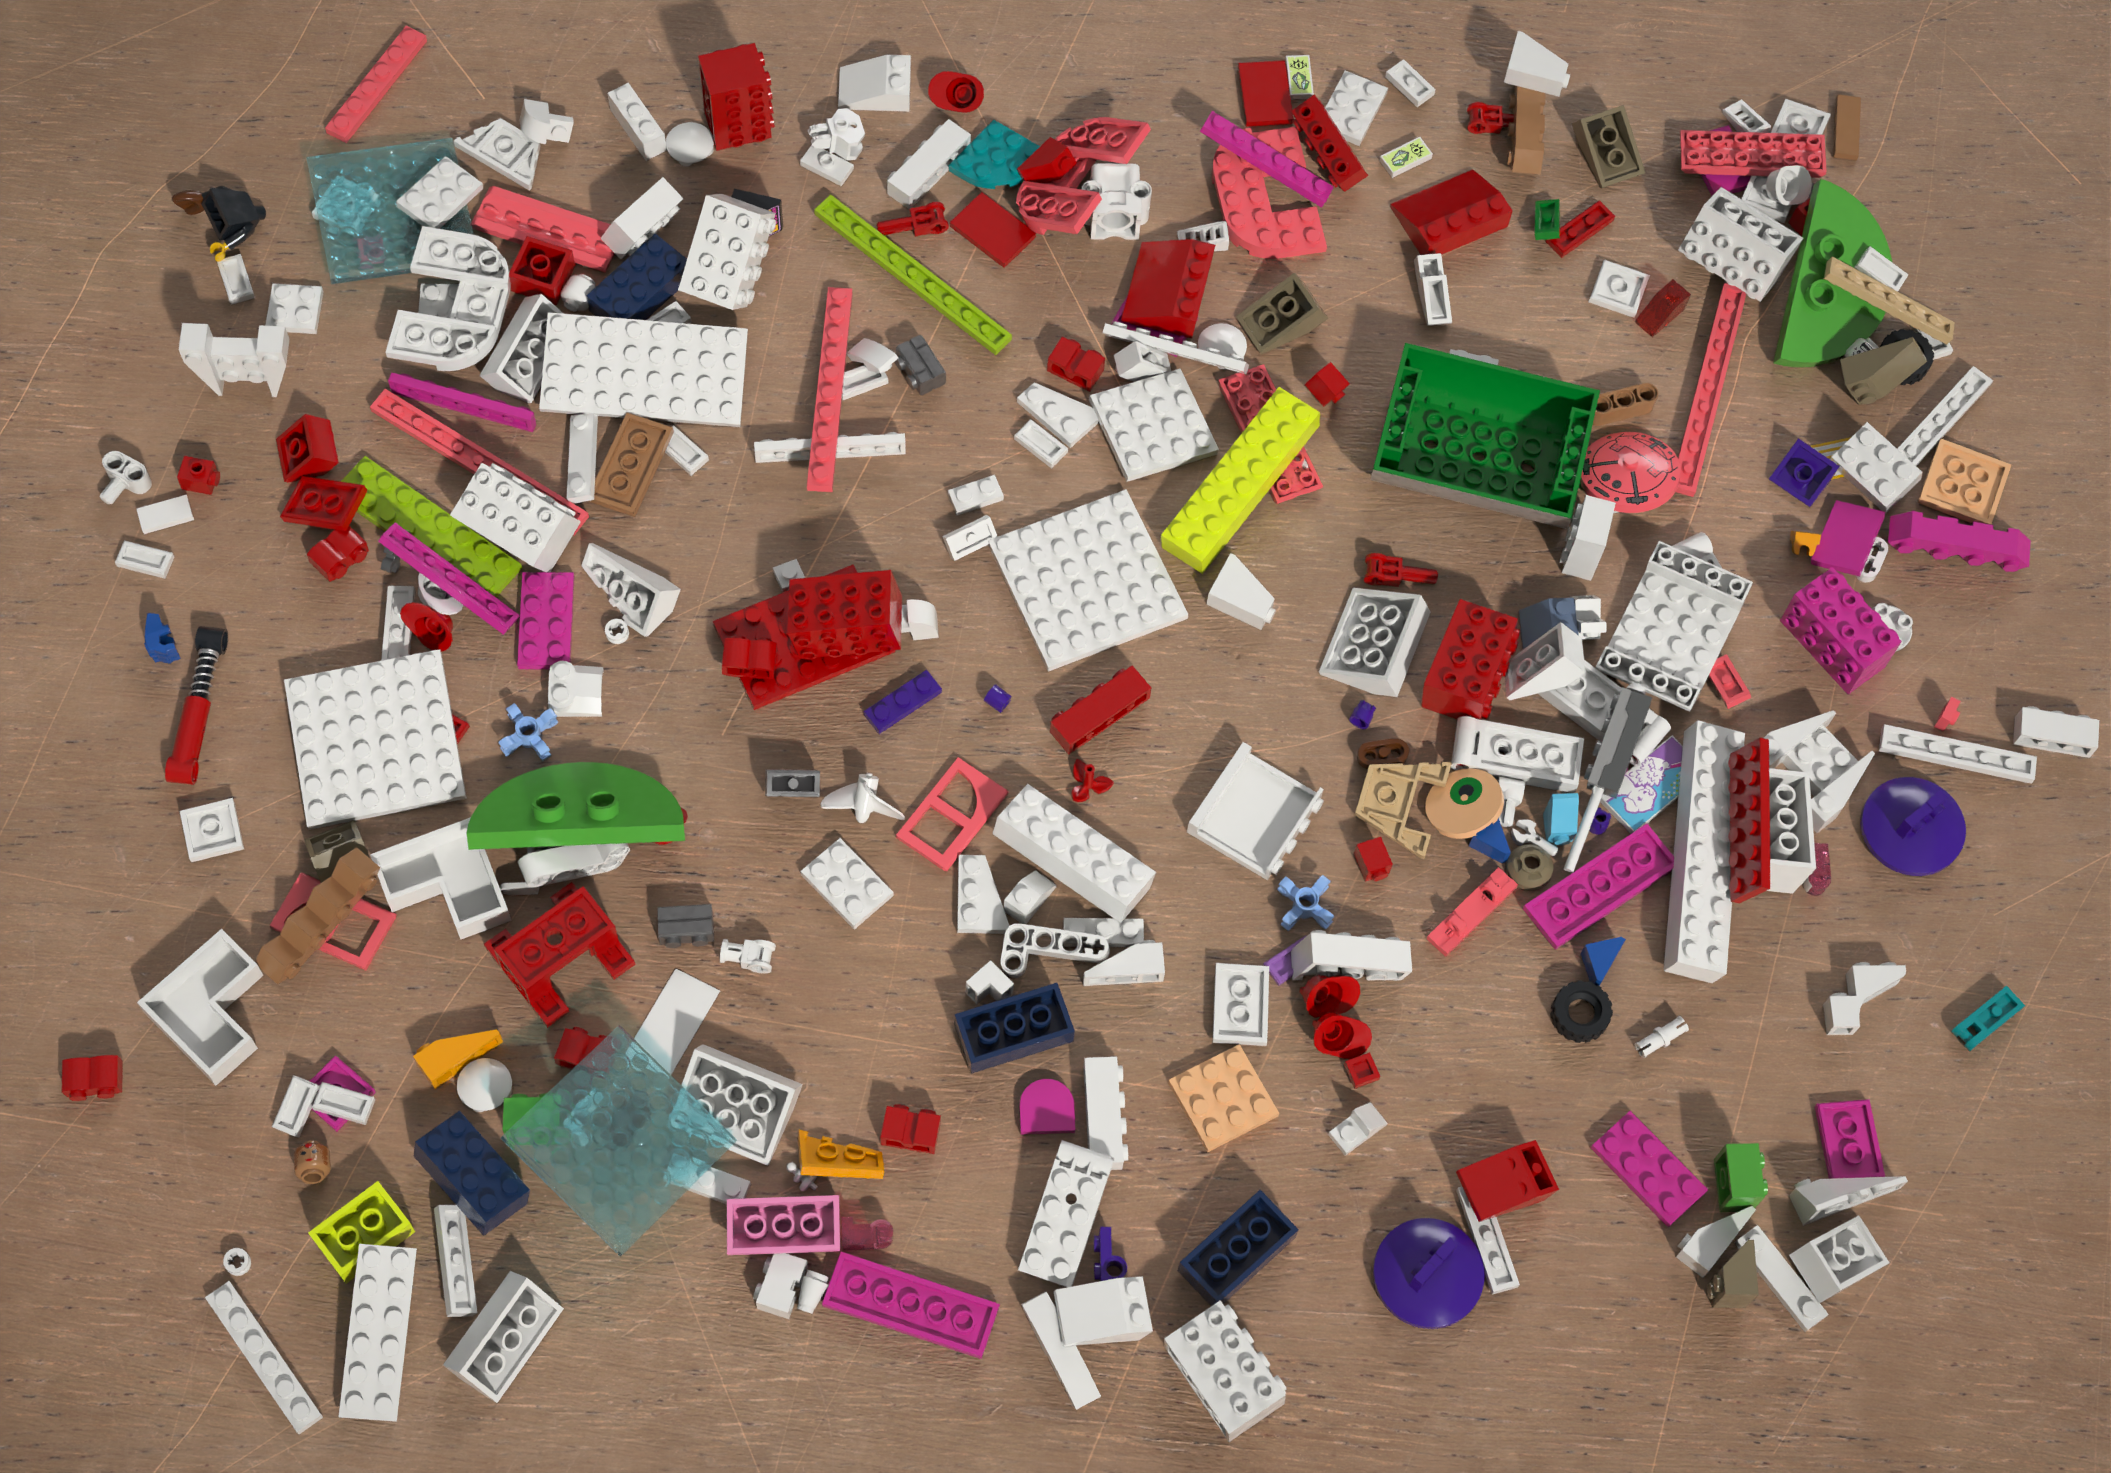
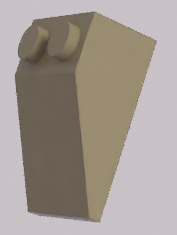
(1609, 146)
(1282, 315)
(1881, 370)

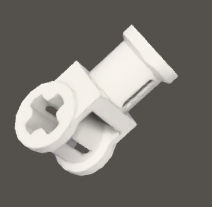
(749, 954)

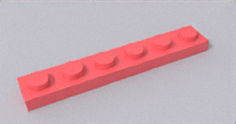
(376, 84)

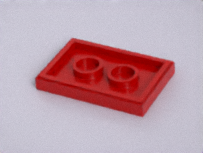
(1265, 93)
(992, 229)
(324, 503)

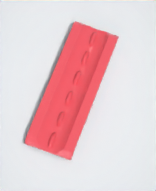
(1750, 152)
(518, 216)
(1245, 398)

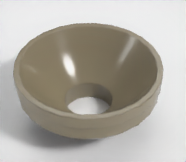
(1525, 877)

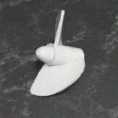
(862, 798)

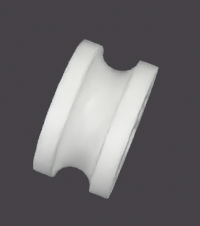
(614, 624)
(231, 1268)

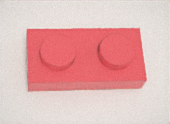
(1728, 682)

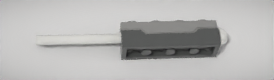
(1612, 757)

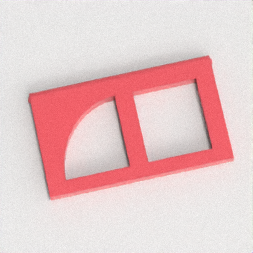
(988, 798)
(298, 898)

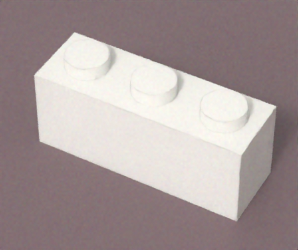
(637, 121)
(2056, 731)

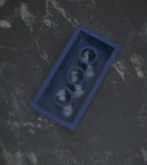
(639, 283)
(1014, 1027)
(471, 1173)
(1238, 1249)

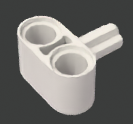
(123, 476)

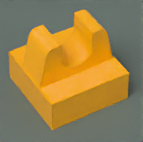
(1808, 539)

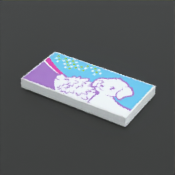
(1648, 787)

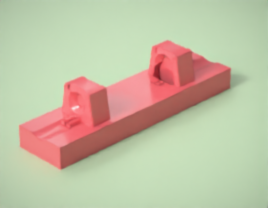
(1471, 912)

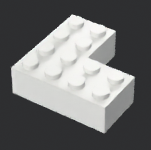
(445, 866)
(193, 1001)

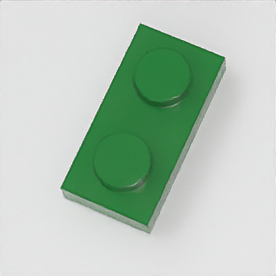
(1547, 219)

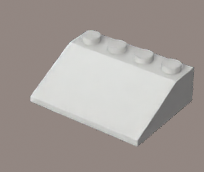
(1376, 640)
(743, 1099)

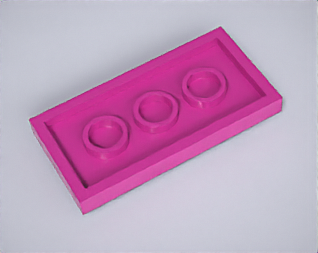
(545, 619)
(1649, 1169)

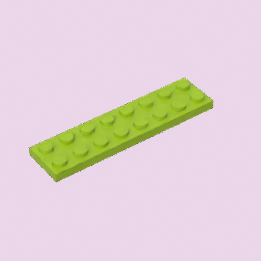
(395, 502)

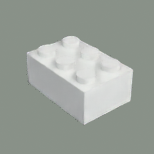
(642, 219)
(1876, 467)
(1587, 537)

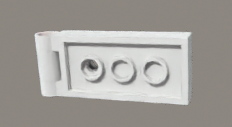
(1588, 705)
(1530, 754)
(1064, 1228)

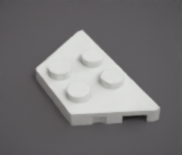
(504, 150)

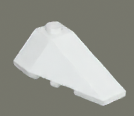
(637, 592)
(1830, 1196)

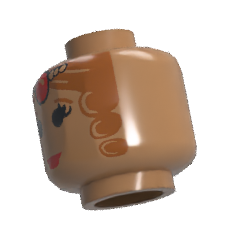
(312, 1162)

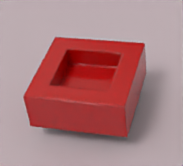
(1362, 1070)

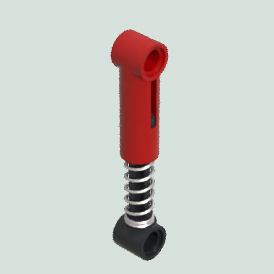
(184, 764)

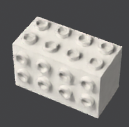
(1740, 244)
(727, 251)
(516, 516)
(1790, 830)
(1225, 1370)

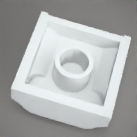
(575, 690)

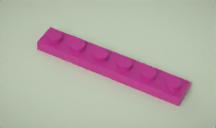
(1266, 159)
(466, 403)
(449, 578)

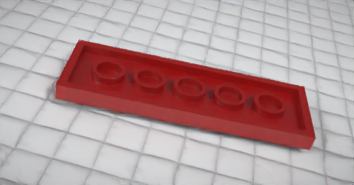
(1749, 821)

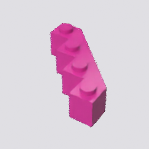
(1948, 538)

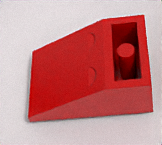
(1507, 1181)

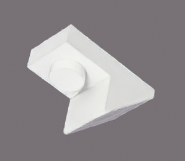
(1357, 1128)

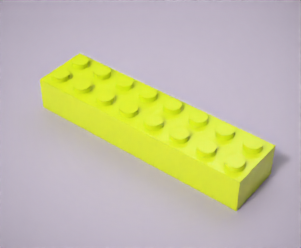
(1240, 480)

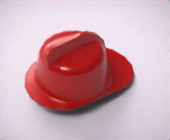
(956, 91)
(428, 625)
(1330, 994)
(1341, 1036)

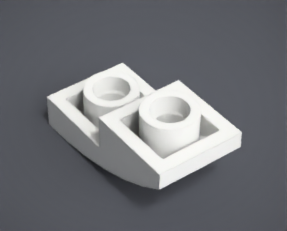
(873, 355)

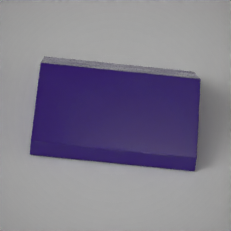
(1804, 473)

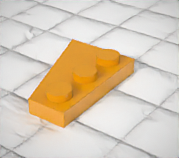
(826, 1158)

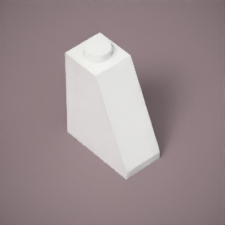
(1536, 67)
(1241, 595)

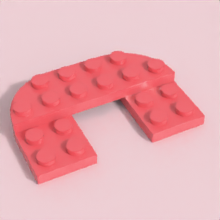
(1058, 203)
(1248, 209)

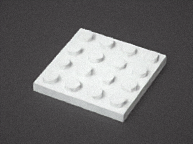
(1153, 425)

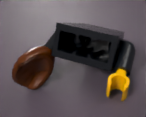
(228, 211)

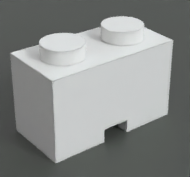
(776, 1292)

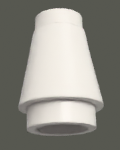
(811, 1291)

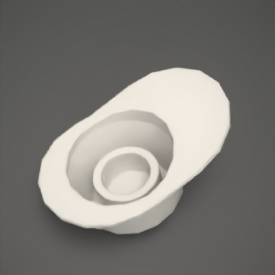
(1789, 185)
(437, 598)

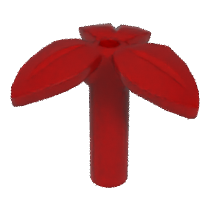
(1085, 774)

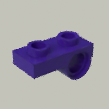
(1104, 1246)

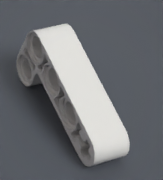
(570, 862)
(1055, 949)

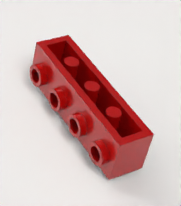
(1329, 143)
(1100, 709)

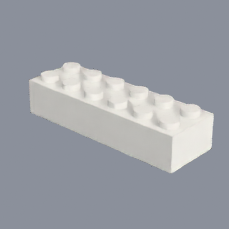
(1074, 853)

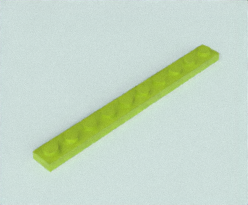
(913, 274)

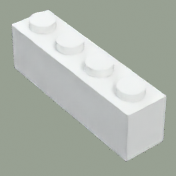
(927, 164)
(1103, 1108)

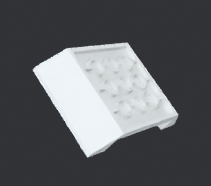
(1675, 626)

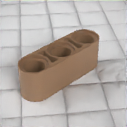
(1628, 396)

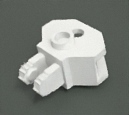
(839, 134)

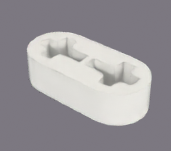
(1876, 562)

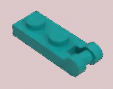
(1988, 1017)

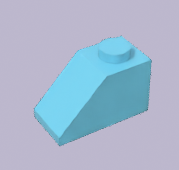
(1561, 818)

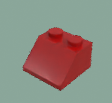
(307, 448)

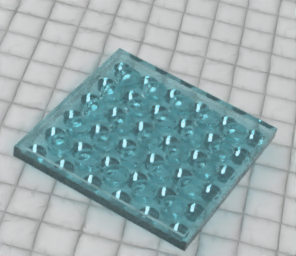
(358, 208)
(619, 1140)

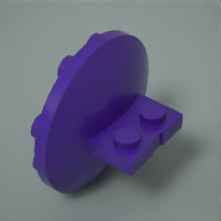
(1913, 826)
(1428, 1273)

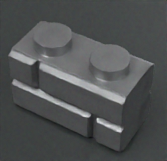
(920, 365)
(792, 783)
(685, 925)

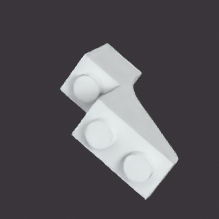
(1863, 984)

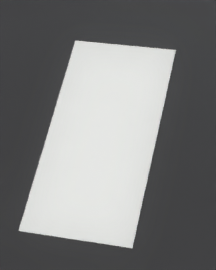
(675, 1018)

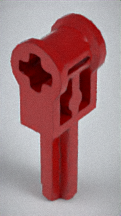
(1488, 119)
(921, 220)
(1390, 571)

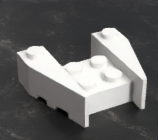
(235, 358)
(1830, 766)

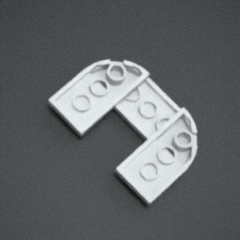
(477, 308)

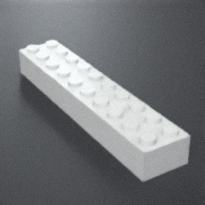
(1701, 872)

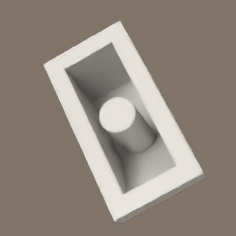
(1141, 362)
(1028, 896)

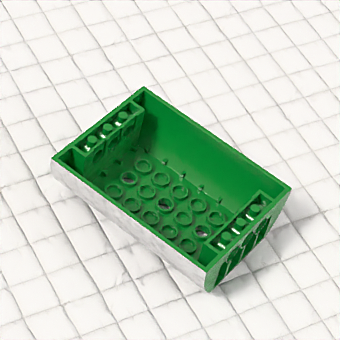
(1489, 411)

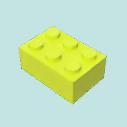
(366, 1219)

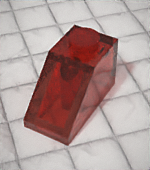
(1663, 308)

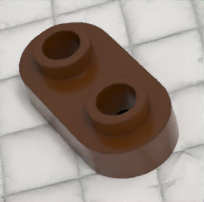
(1381, 752)

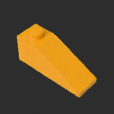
(449, 1056)

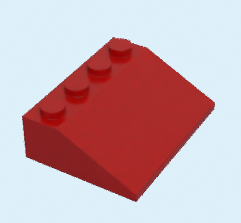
(1452, 213)
(1169, 285)

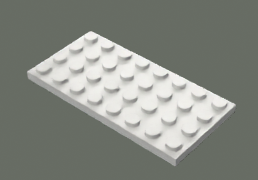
(643, 369)

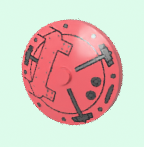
(1631, 471)

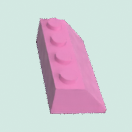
(783, 1225)

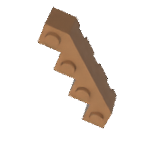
(1526, 131)
(312, 924)

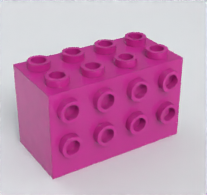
(1840, 630)

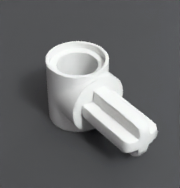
(1513, 794)

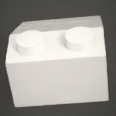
(876, 84)
(1546, 664)
(1838, 1259)
(1103, 1312)

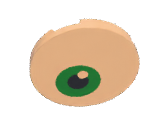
(1465, 804)

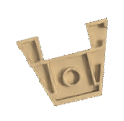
(1389, 796)

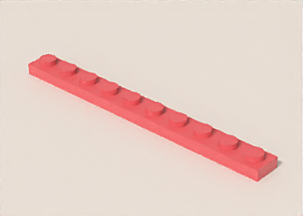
(1709, 387)
(829, 390)
(452, 444)

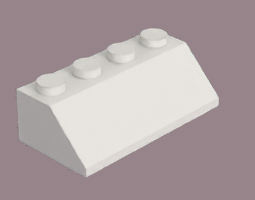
(519, 356)
(503, 1336)

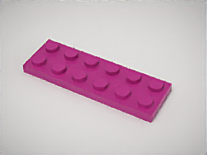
(1600, 886)
(911, 1305)

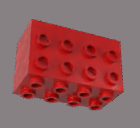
(736, 96)
(845, 614)
(1470, 662)

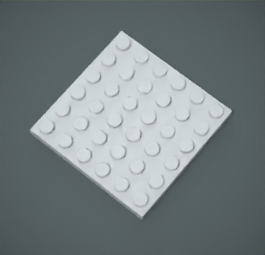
(1087, 580)
(374, 739)

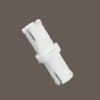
(1661, 1036)

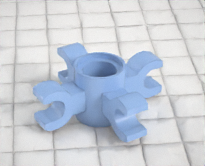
(534, 740)
(1289, 889)

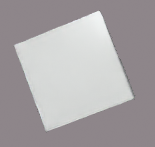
(989, 981)

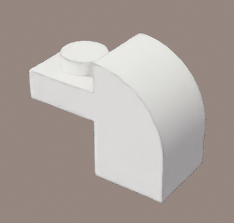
(540, 125)
(1589, 616)
(919, 619)

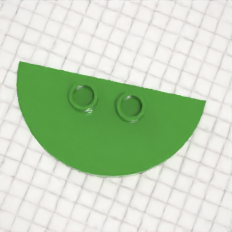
(1821, 316)
(576, 807)

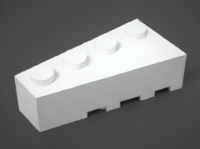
(1351, 956)

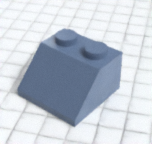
(1544, 616)

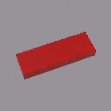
(1581, 228)

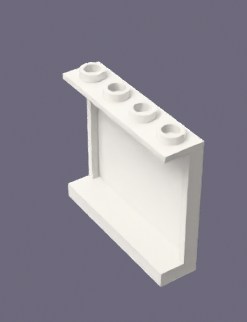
(1254, 813)

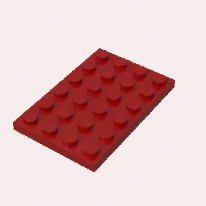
(791, 674)

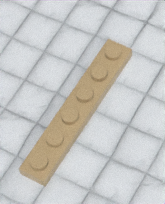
(1889, 300)

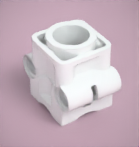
(1123, 202)

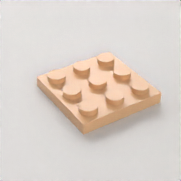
(1964, 483)
(1223, 1098)

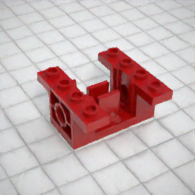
(534, 956)

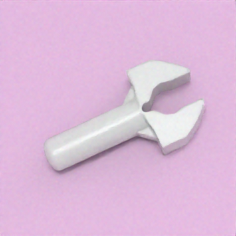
(1531, 837)

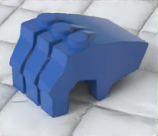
(157, 641)

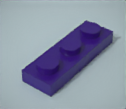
(902, 702)

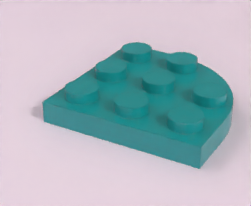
(993, 157)

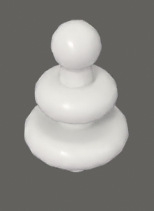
(807, 1180)

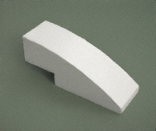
(1433, 289)

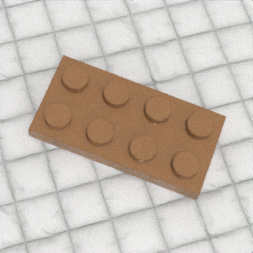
(631, 464)

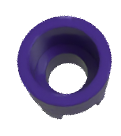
(997, 698)
(1362, 715)
(1600, 827)

